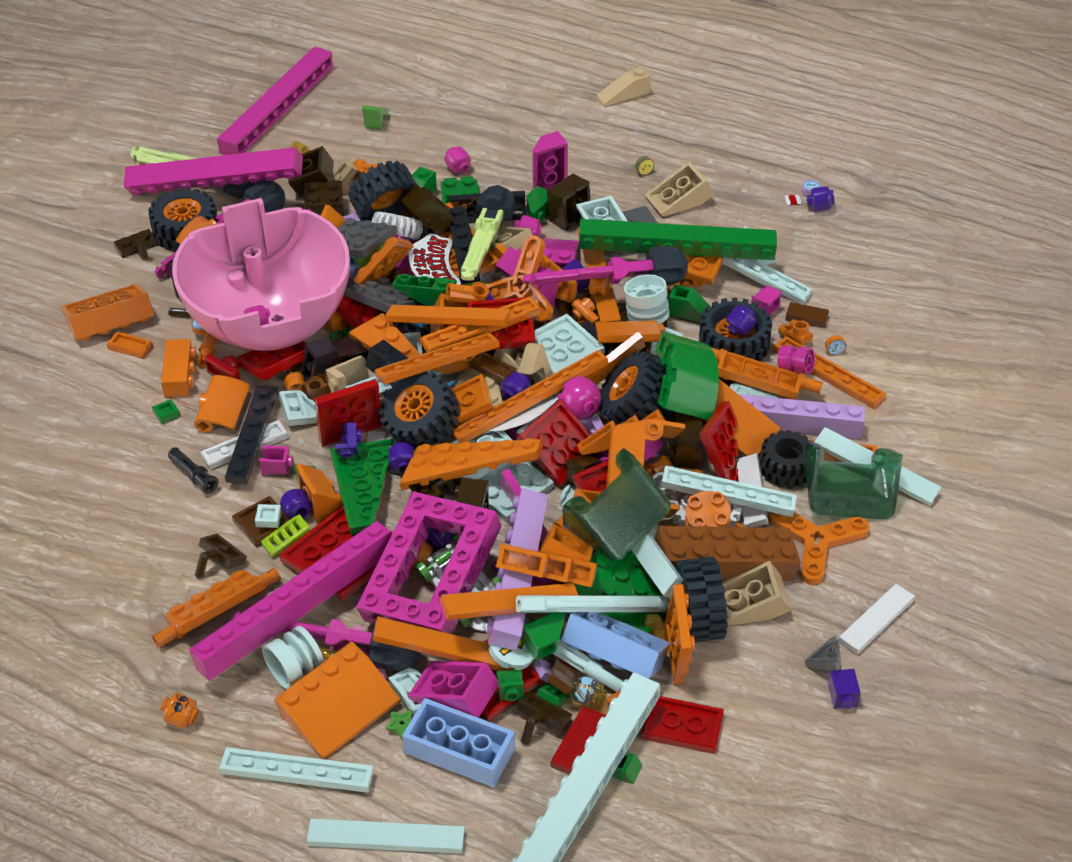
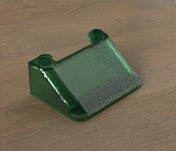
(853, 487)
(620, 512)

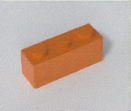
(178, 368)

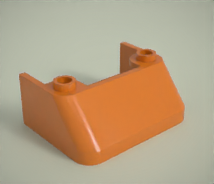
(633, 437)

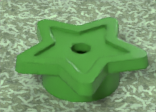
(395, 725)

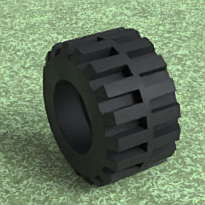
(784, 459)

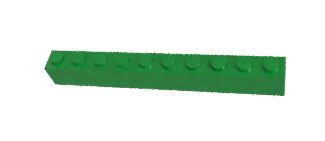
(690, 239)

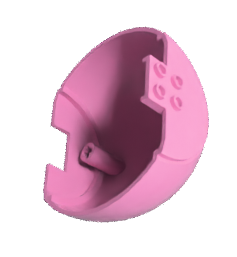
(270, 259)

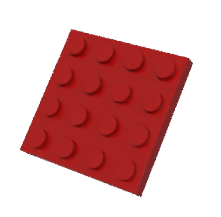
(320, 542)

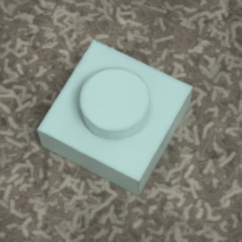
(268, 515)

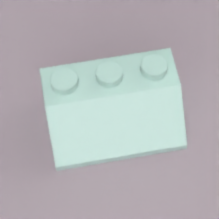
(601, 209)

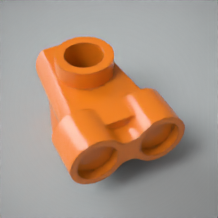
(584, 310)
(796, 331)

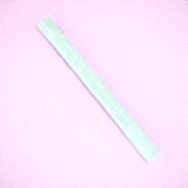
(577, 604)
(583, 663)

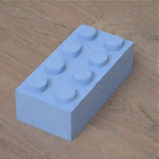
(615, 642)
(459, 742)

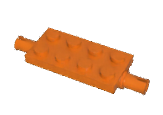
(763, 375)
(213, 602)

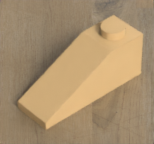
(626, 87)

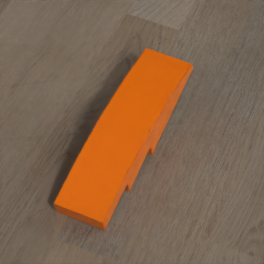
(600, 439)
(546, 565)

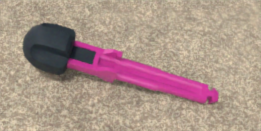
(272, 197)
(661, 261)
(338, 636)

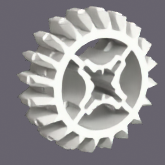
(405, 226)

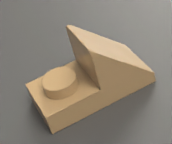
(344, 173)
(535, 362)

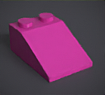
(561, 251)
(456, 685)

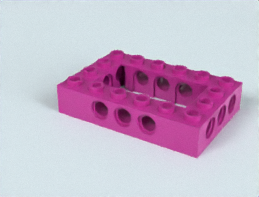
(477, 534)

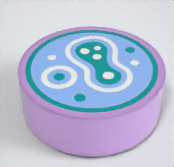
(808, 185)

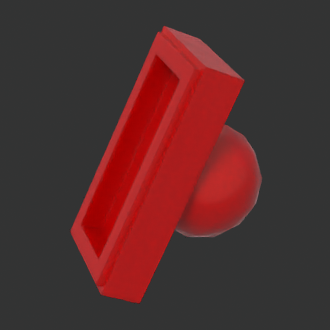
(228, 366)

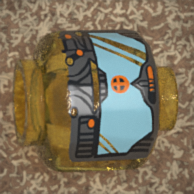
(588, 693)

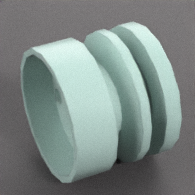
(647, 299)
(292, 657)

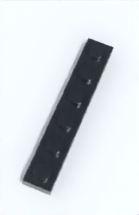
(461, 239)
(251, 435)

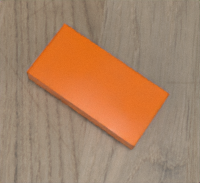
(130, 345)

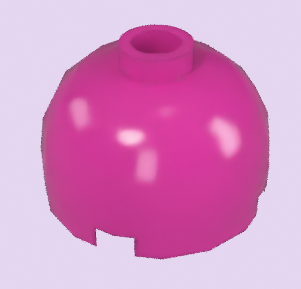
(581, 397)

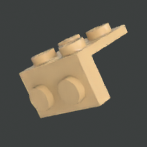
(347, 373)

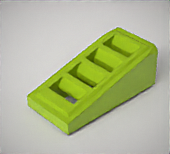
(290, 527)

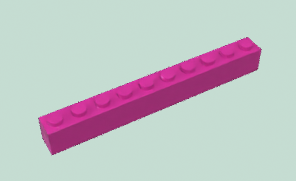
(275, 102)
(213, 171)
(289, 602)

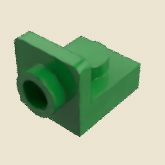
(510, 685)

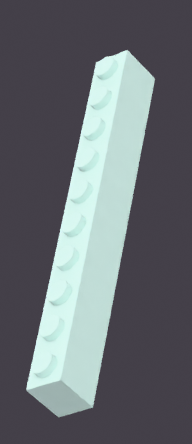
(591, 771)

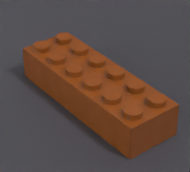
(733, 547)

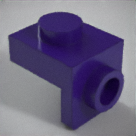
(354, 437)

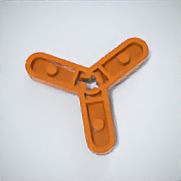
(527, 264)
(829, 536)

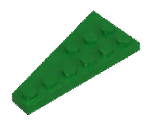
(362, 482)

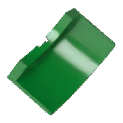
(690, 376)

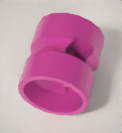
(796, 359)

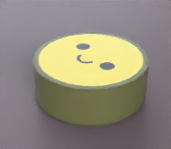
(644, 165)

